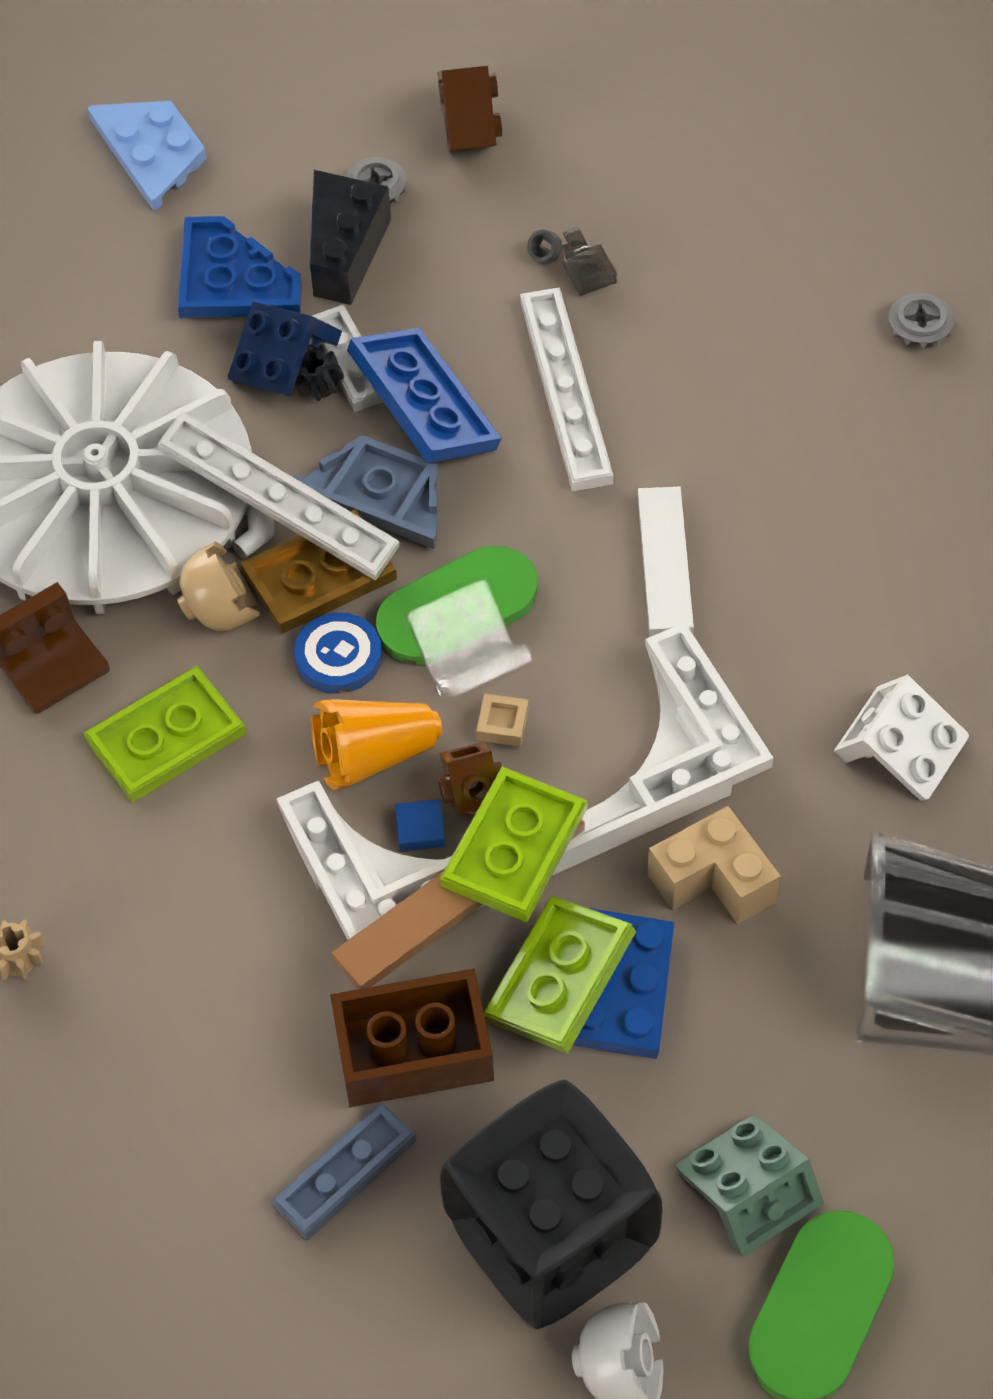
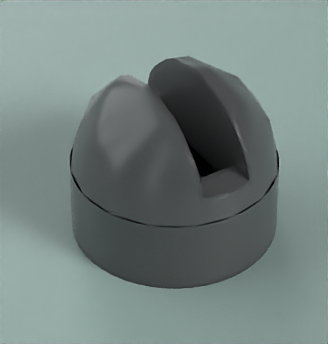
(541, 253)

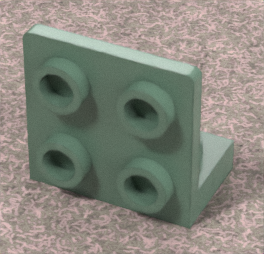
(753, 1182)

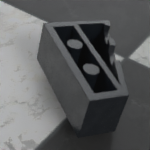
(345, 233)

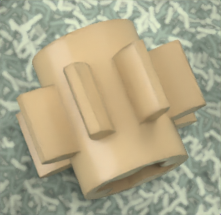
(26, 956)

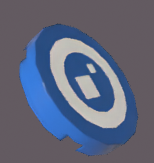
(338, 652)

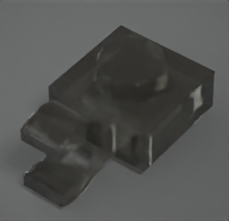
(586, 266)

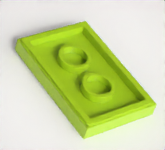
(164, 733)
(513, 844)
(559, 973)

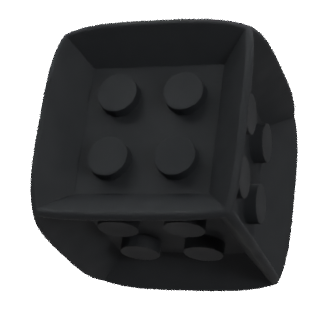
(551, 1203)

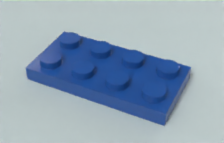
(423, 395)

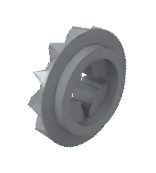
(384, 171)
(933, 310)

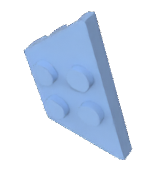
(150, 144)

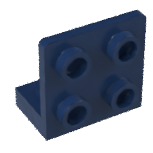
(275, 347)

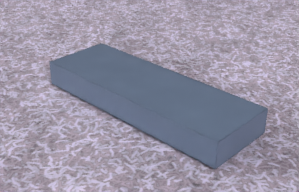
(343, 1171)

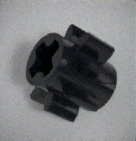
(318, 374)

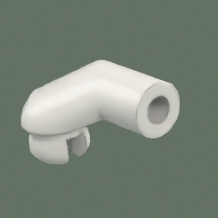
(259, 532)

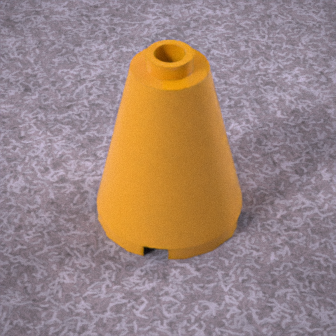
(369, 737)

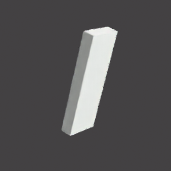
(354, 384)

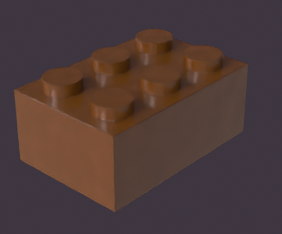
(412, 1037)

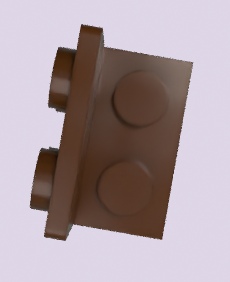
(47, 650)

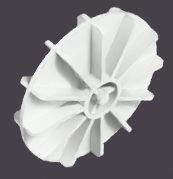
(89, 488)

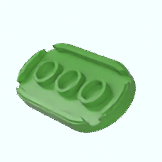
(508, 576)
(821, 1306)

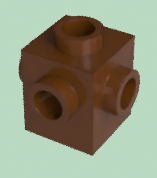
(467, 777)

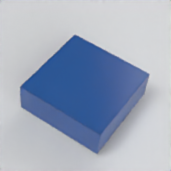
(420, 825)

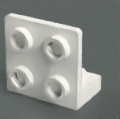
(906, 735)

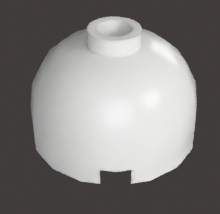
(618, 1353)

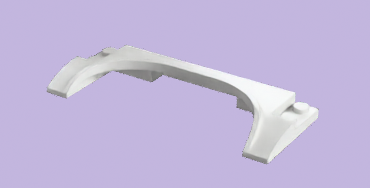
(695, 760)

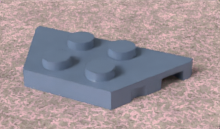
(383, 486)

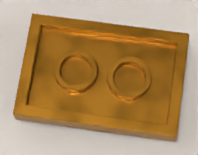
(305, 581)

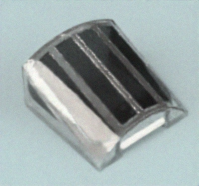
(928, 949)

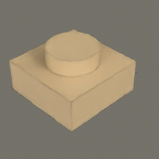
(502, 720)

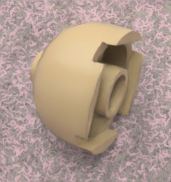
(215, 591)

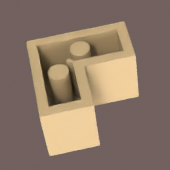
(719, 857)

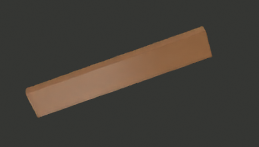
(404, 931)

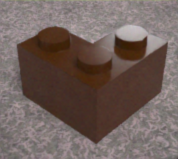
(468, 107)

